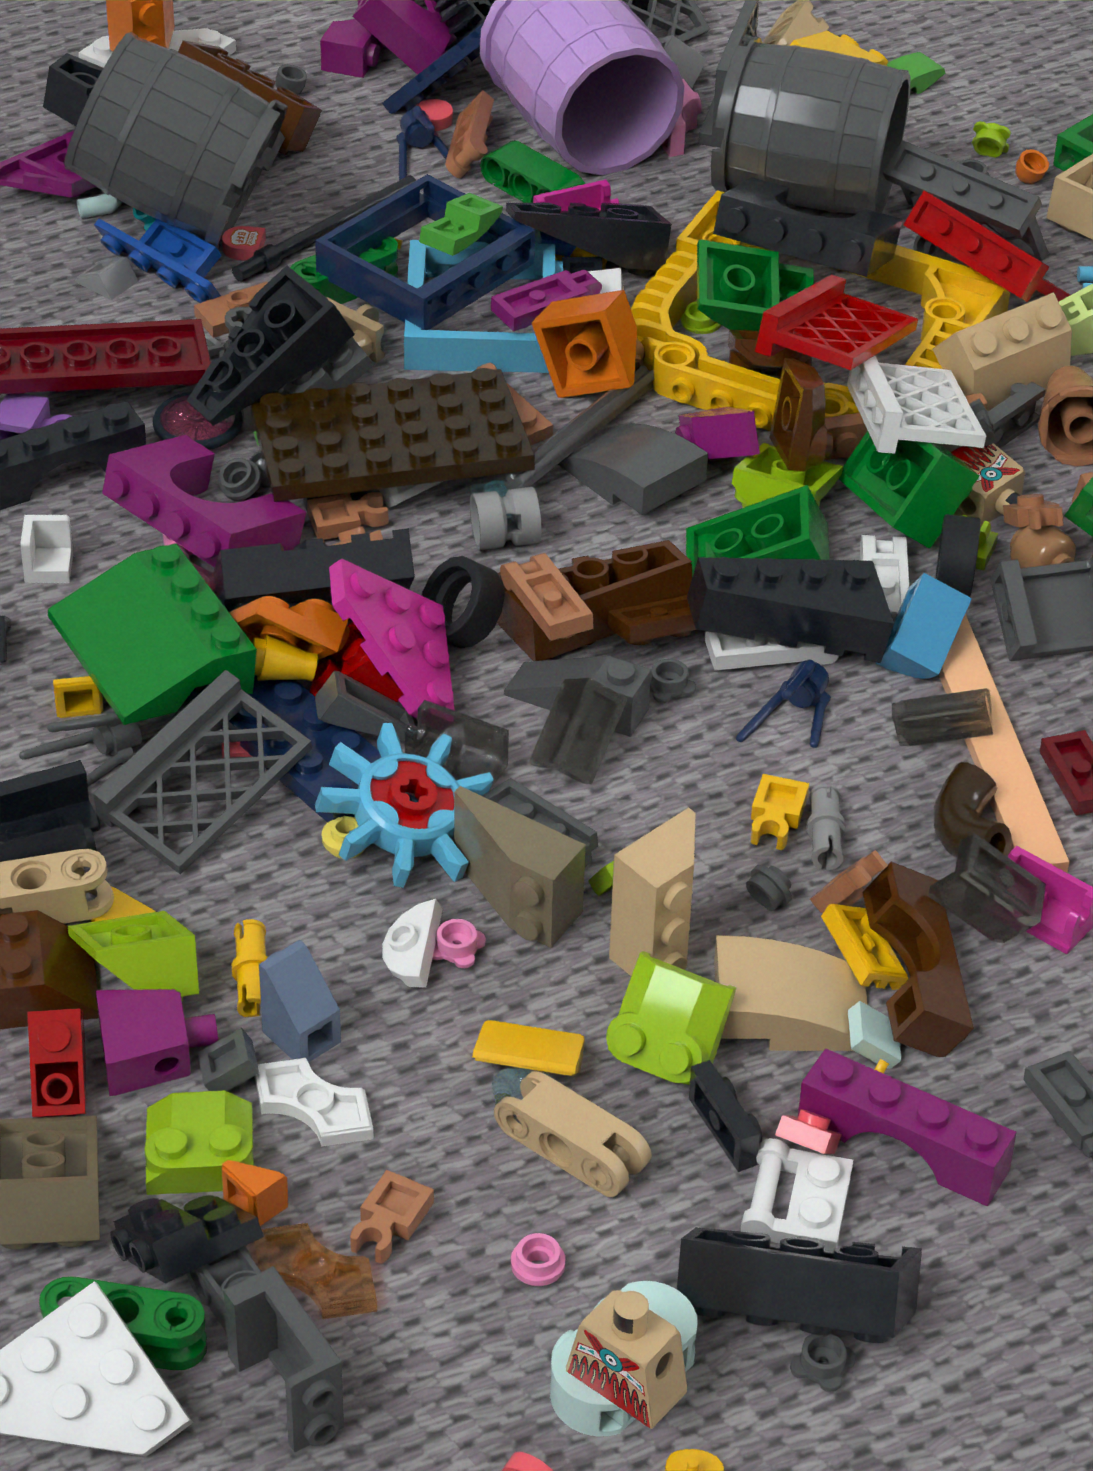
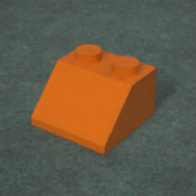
(146, 18)
(588, 343)

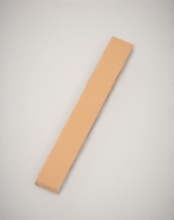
(1001, 756)

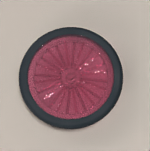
(178, 418)

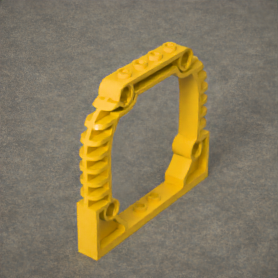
(683, 371)

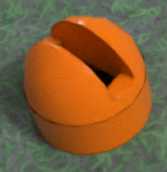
(1031, 166)

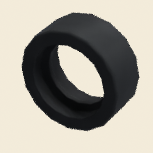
(958, 552)
(484, 603)

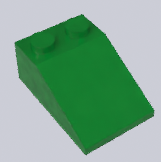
(911, 486)
(774, 528)

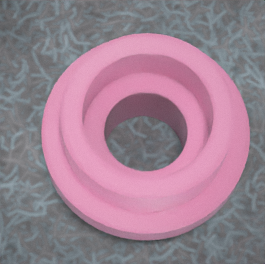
(542, 1248)

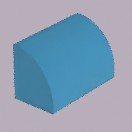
(924, 628)

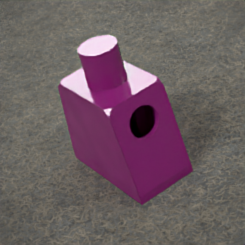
(148, 1037)

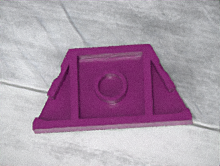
(44, 170)

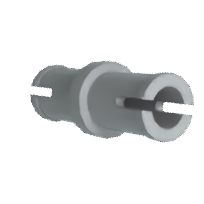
(826, 827)

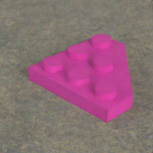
(401, 633)

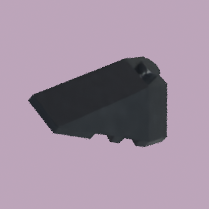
(618, 232)
(280, 341)

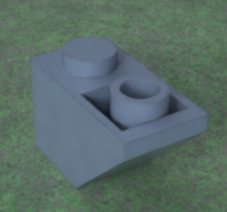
(297, 1004)

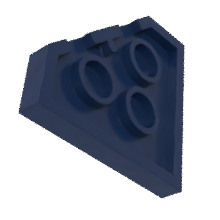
(432, 76)

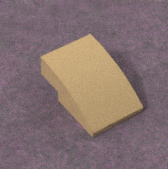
(786, 994)

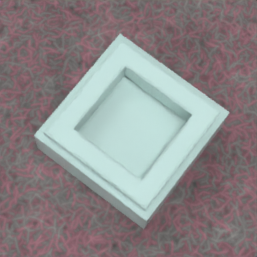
(872, 1035)

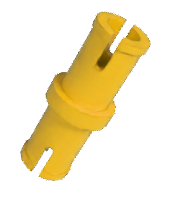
(245, 967)

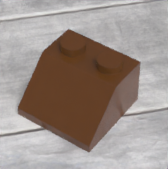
(42, 969)

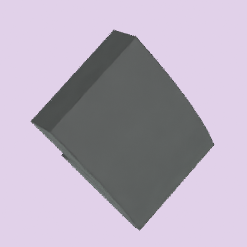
(638, 465)

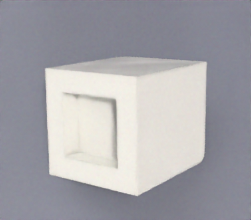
(46, 549)

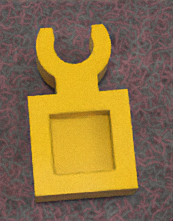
(777, 808)

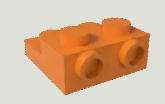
(307, 625)

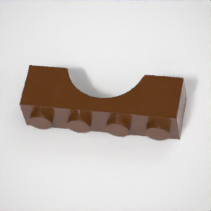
(932, 1005)

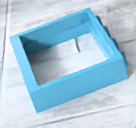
(471, 349)

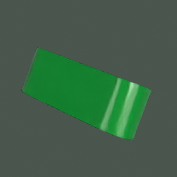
(525, 172)

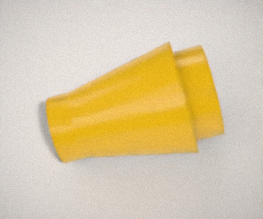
(283, 661)

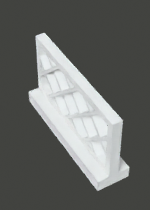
(912, 406)

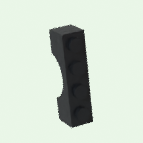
(78, 438)

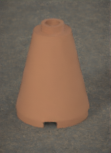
(1067, 417)

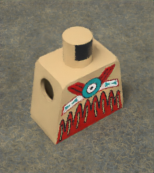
(998, 484)
(630, 1357)

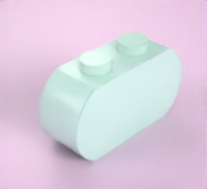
(585, 1408)

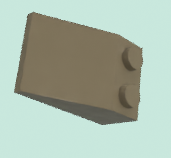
(520, 867)
(49, 1181)

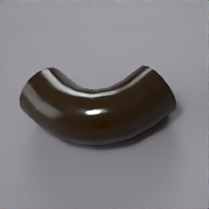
(961, 807)

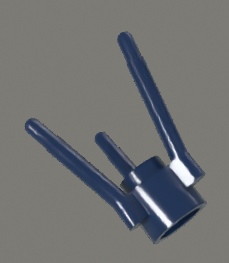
(417, 132)
(803, 689)

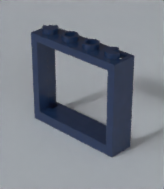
(338, 252)

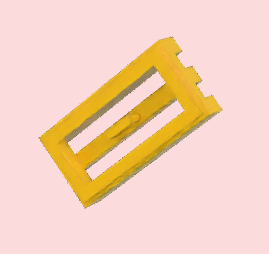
(863, 948)

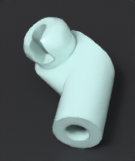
(97, 205)

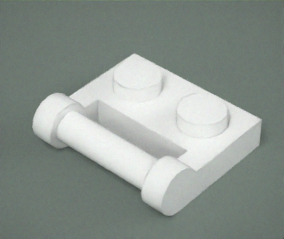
(816, 1197)

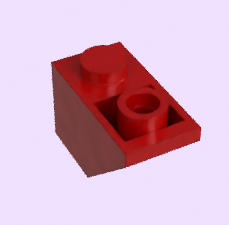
(57, 1062)

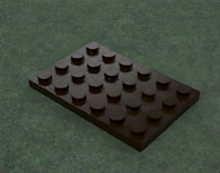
(390, 434)

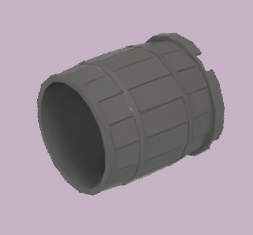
(810, 125)
(173, 138)

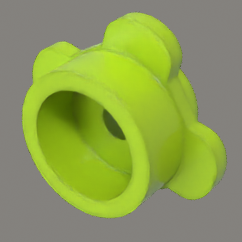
(990, 139)

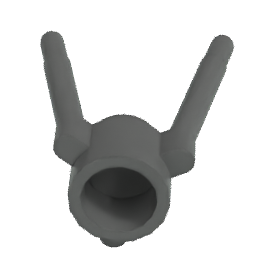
(108, 735)

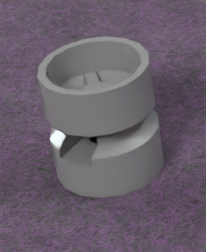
(490, 520)

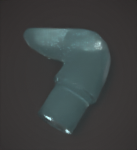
(508, 1082)

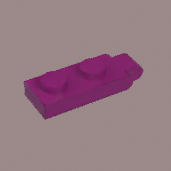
(523, 304)

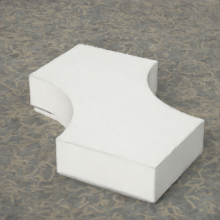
(331, 1111)

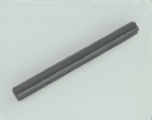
(581, 429)

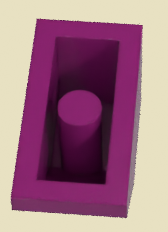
(721, 431)

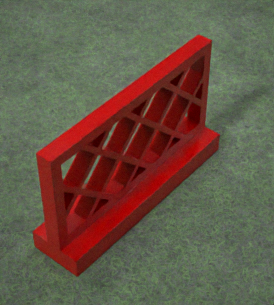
(980, 248)
(831, 325)

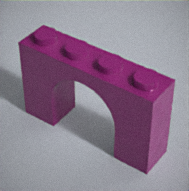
(406, 30)
(160, 486)

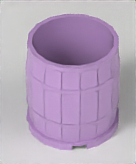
(584, 78)

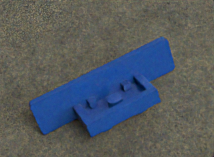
(170, 251)

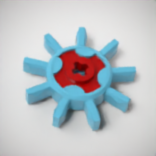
(401, 803)

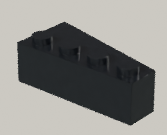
(793, 601)
(799, 1282)

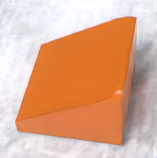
(255, 1189)

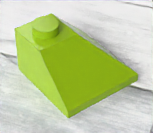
(143, 950)

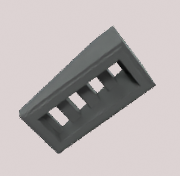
(358, 707)

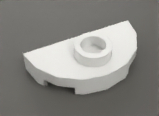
(411, 943)

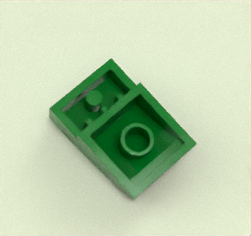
(744, 282)

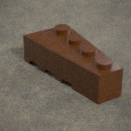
(300, 114)
(625, 580)

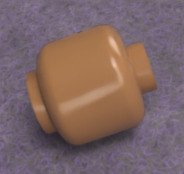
(1041, 546)

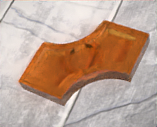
(332, 1280)

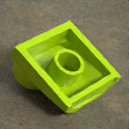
(767, 476)
(669, 1020)
(192, 1138)

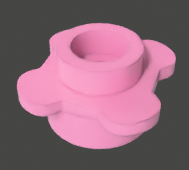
(458, 942)

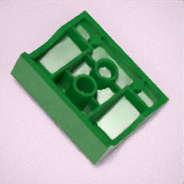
(152, 634)

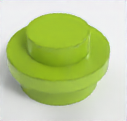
(696, 321)

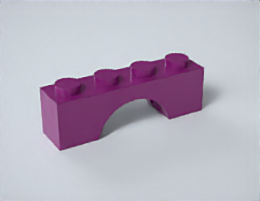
(349, 48)
(958, 1145)

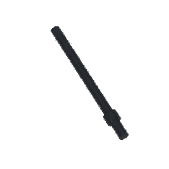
(272, 255)

